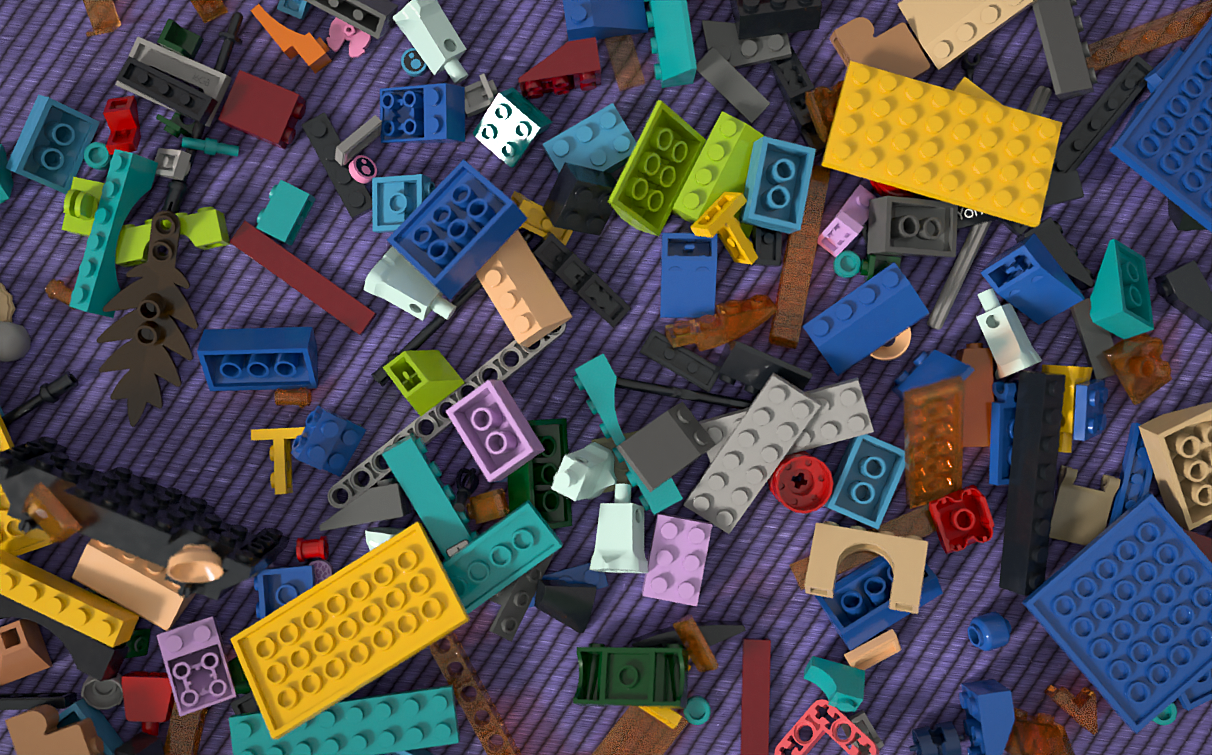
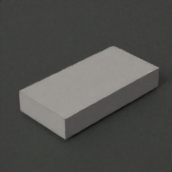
(358, 140)

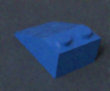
(604, 18)
(928, 369)

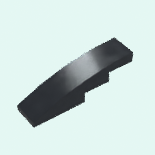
(793, 85)
(581, 279)
(712, 631)

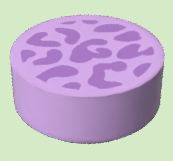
(323, 570)

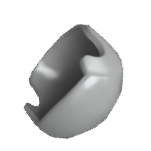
(13, 341)
(102, 694)

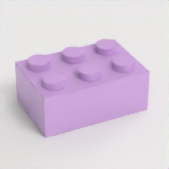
(494, 430)
(676, 559)

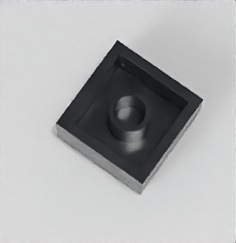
(580, 199)

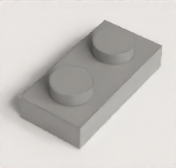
(172, 163)

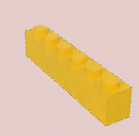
(65, 601)

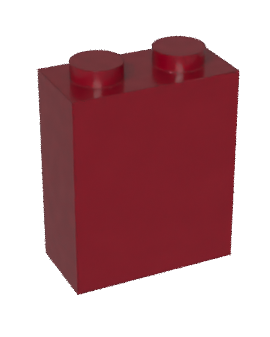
(263, 110)

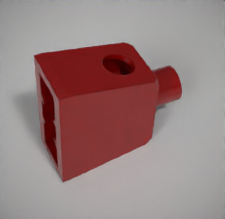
(147, 699)

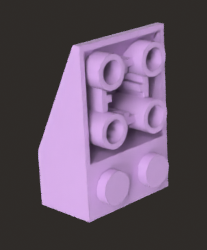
(197, 665)

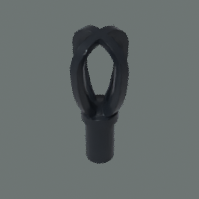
(463, 493)

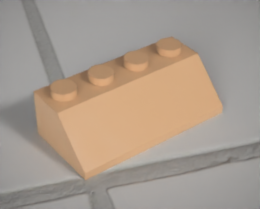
(522, 292)
(131, 583)

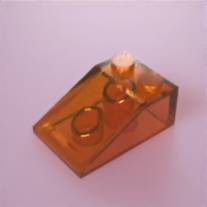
(1037, 736)

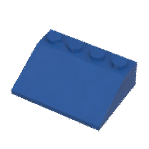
(457, 229)

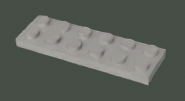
(839, 417)
(752, 453)

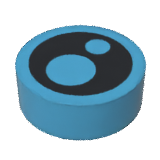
(413, 63)

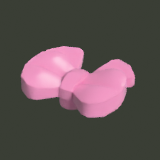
(342, 31)

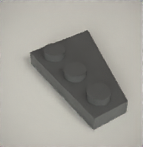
(744, 52)

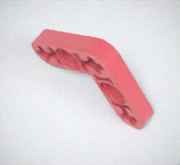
(820, 727)

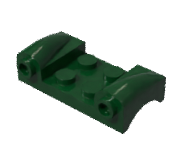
(632, 676)

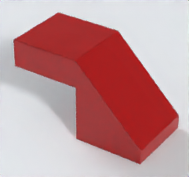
(124, 124)

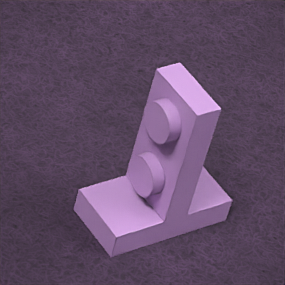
(847, 222)

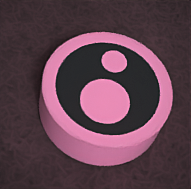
(362, 169)

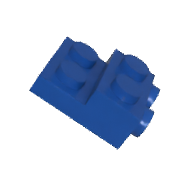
(327, 441)
(281, 585)

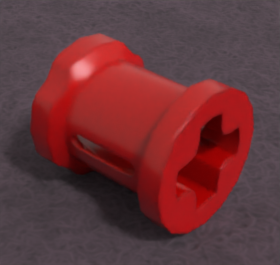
(312, 548)

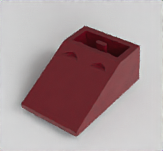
(567, 68)

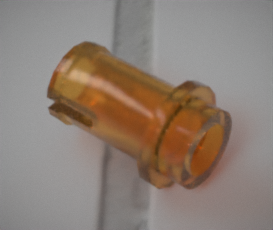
(59, 291)
(293, 397)

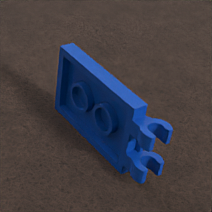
(1002, 431)

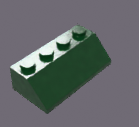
(536, 477)

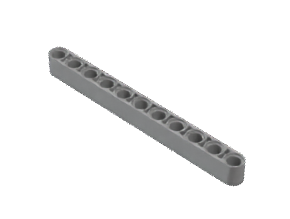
(435, 415)

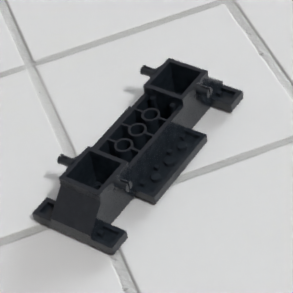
(136, 514)

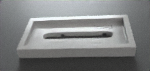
(210, 80)

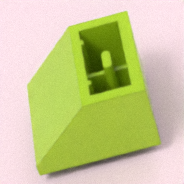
(423, 378)

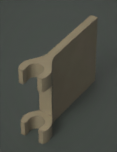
(1081, 511)

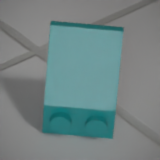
(1122, 293)

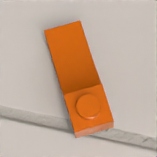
(293, 43)

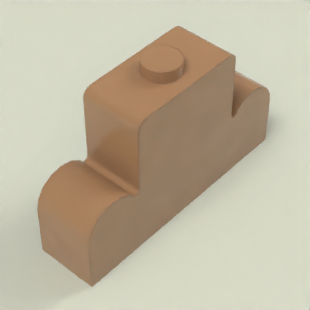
(891, 51)
(37, 734)

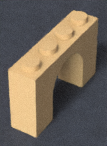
(834, 543)

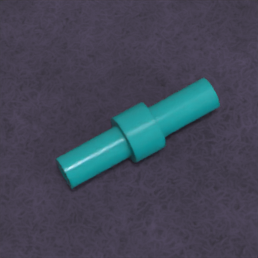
(210, 146)

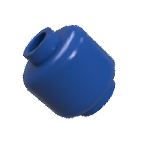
(989, 631)

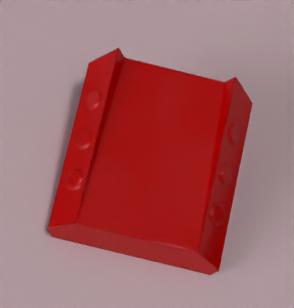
(961, 519)

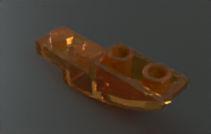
(730, 322)

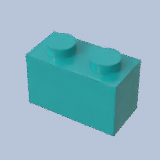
(285, 212)

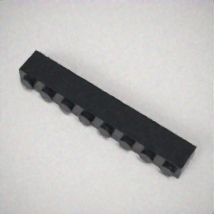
(1032, 481)

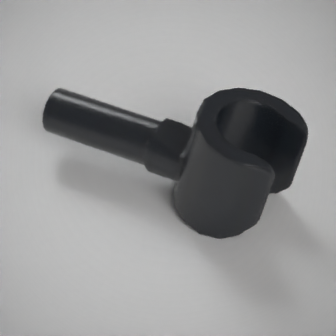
(970, 67)

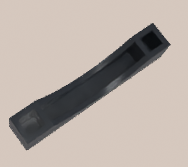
(88, 653)

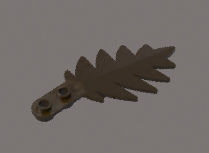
(151, 322)

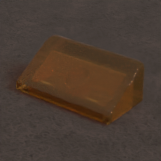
(695, 644)

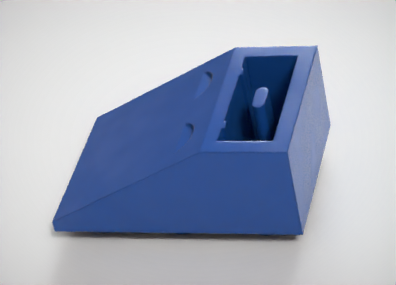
(423, 114)
(687, 275)
(1032, 280)
(987, 716)

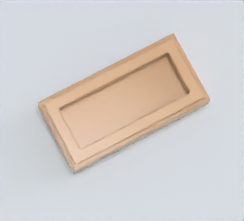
(874, 651)

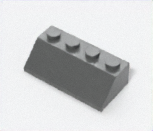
(1064, 49)

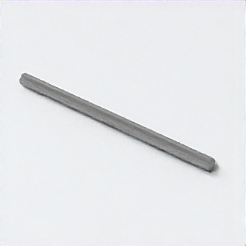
(973, 240)

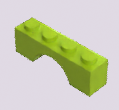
(205, 229)

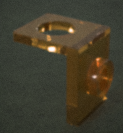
(102, 16)

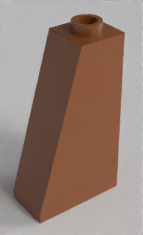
(977, 395)

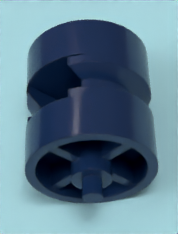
(937, 741)

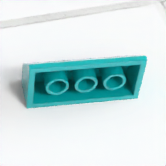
(671, 42)

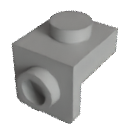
(479, 96)
(863, 723)

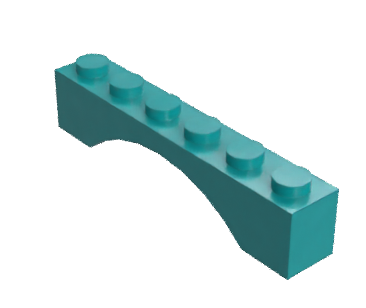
(125, 184)
(600, 384)

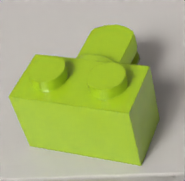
(81, 205)

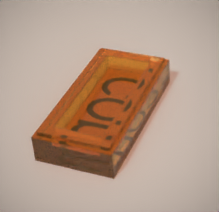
(624, 62)

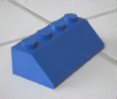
(866, 319)
(259, 358)
(863, 601)

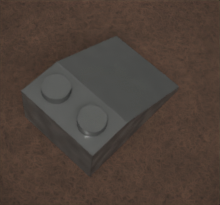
(912, 227)
(666, 446)
(375, 504)

